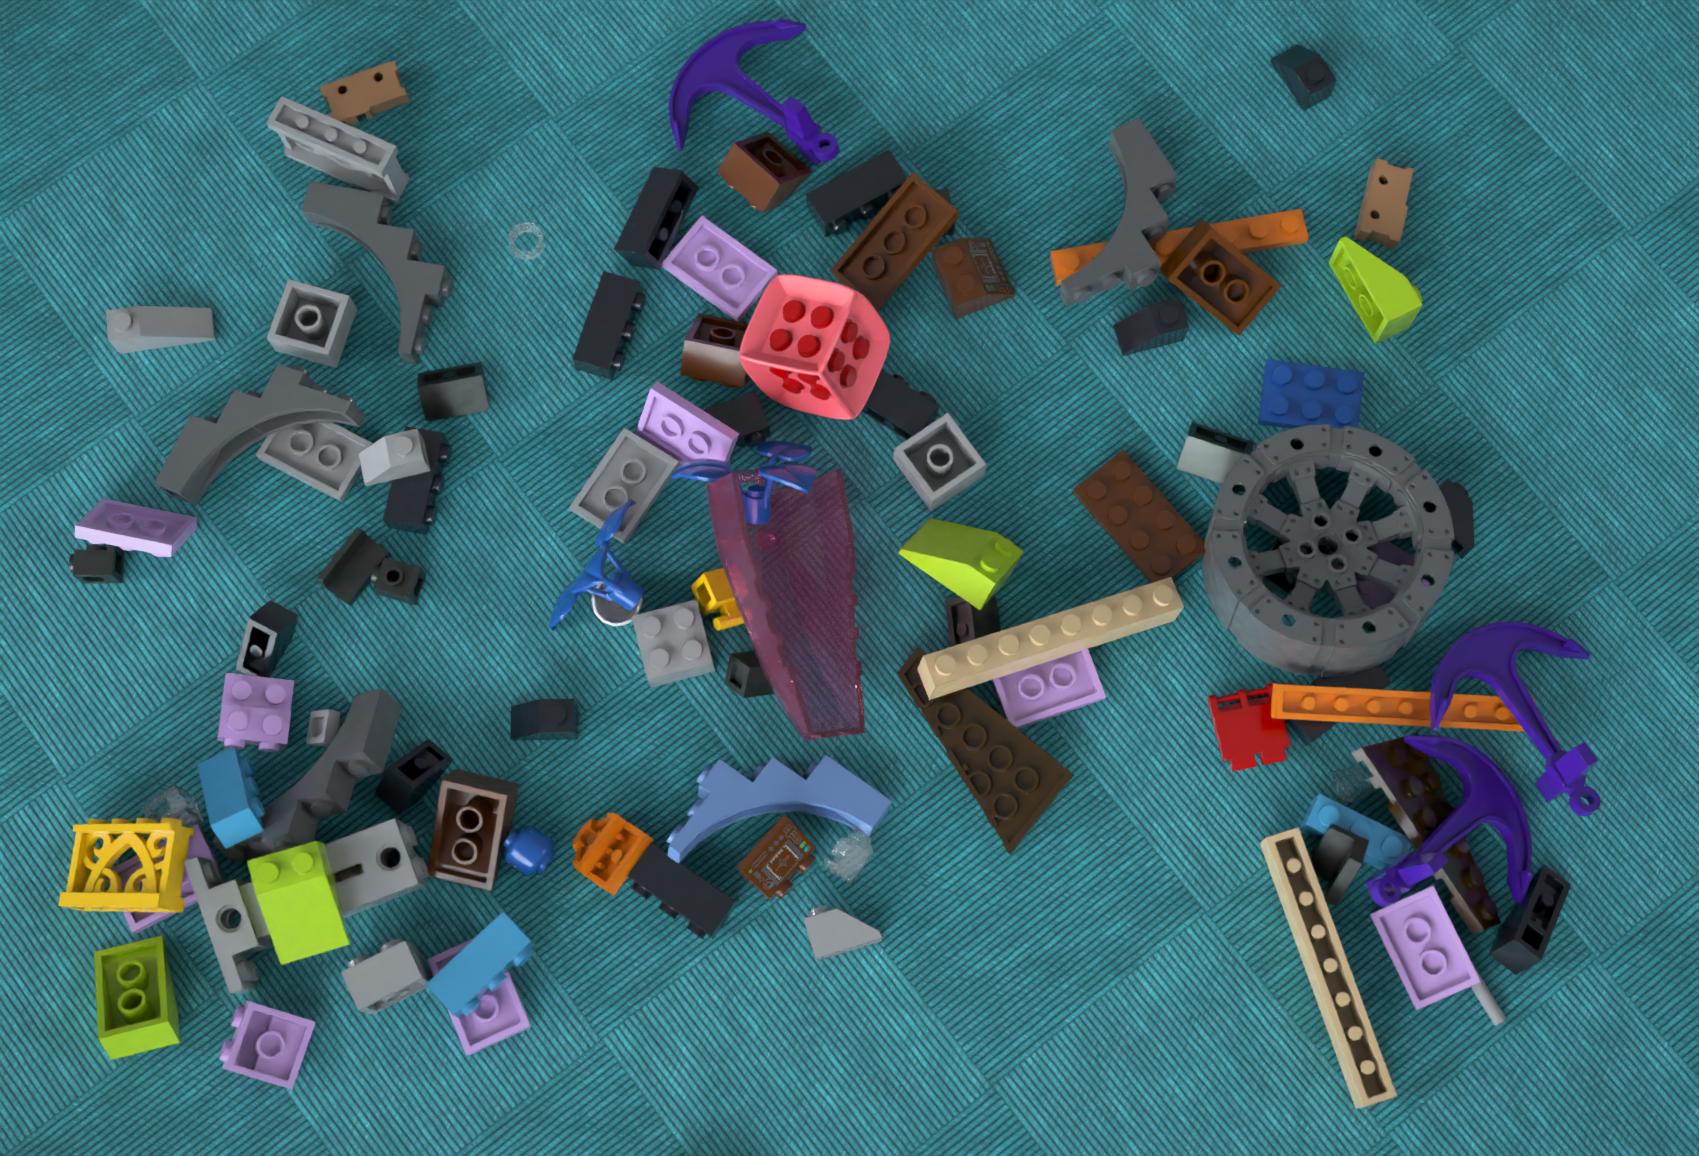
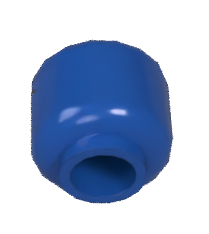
(529, 850)

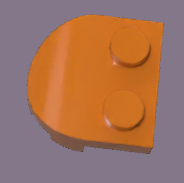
(609, 850)

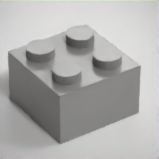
(312, 323)
(939, 462)
(673, 643)
(386, 977)

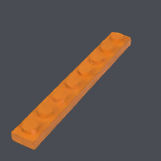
(1246, 234)
(1388, 707)

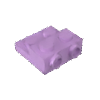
(255, 712)
(266, 1044)

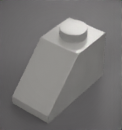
(394, 457)
(836, 932)

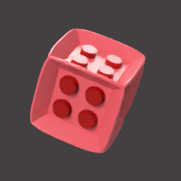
(815, 346)

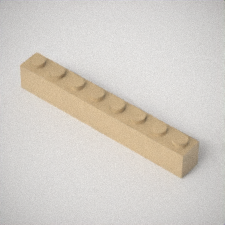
(1049, 638)
(1327, 968)

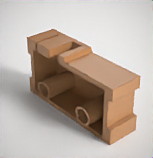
(365, 93)
(1384, 204)

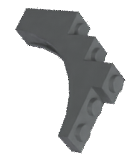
(366, 220)
(1128, 253)
(247, 418)
(327, 787)

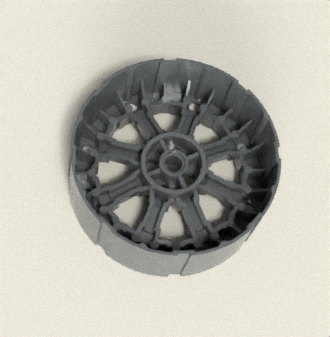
(1318, 643)

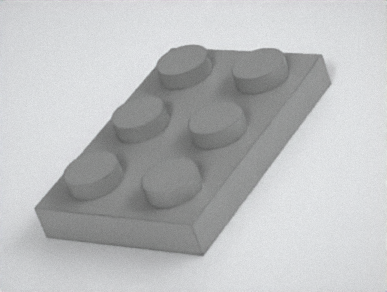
(317, 455)
(626, 472)

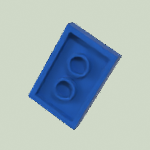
(1309, 395)

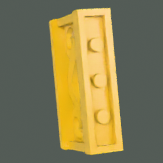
(159, 891)

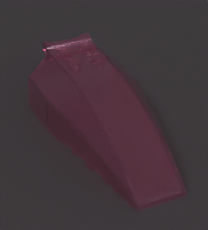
(797, 597)

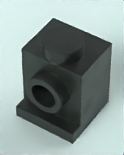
(98, 564)
(408, 585)

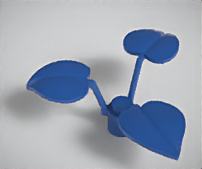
(758, 498)
(618, 587)

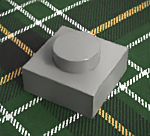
(323, 727)

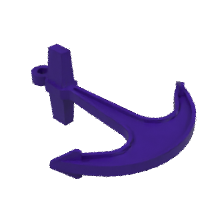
(717, 69)
(1490, 656)
(1485, 799)

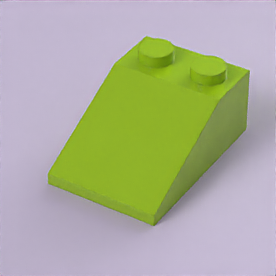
(1376, 290)
(963, 558)
(299, 901)
(135, 998)

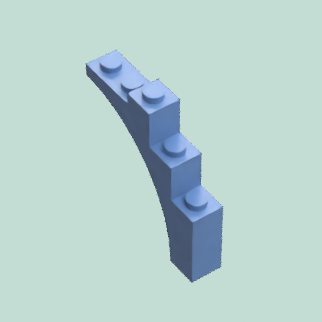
(775, 788)

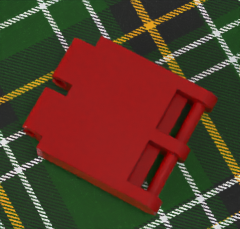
(1248, 729)

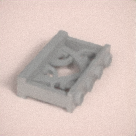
(338, 149)

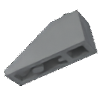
(158, 327)

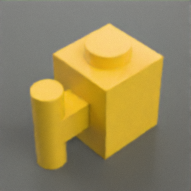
(714, 596)

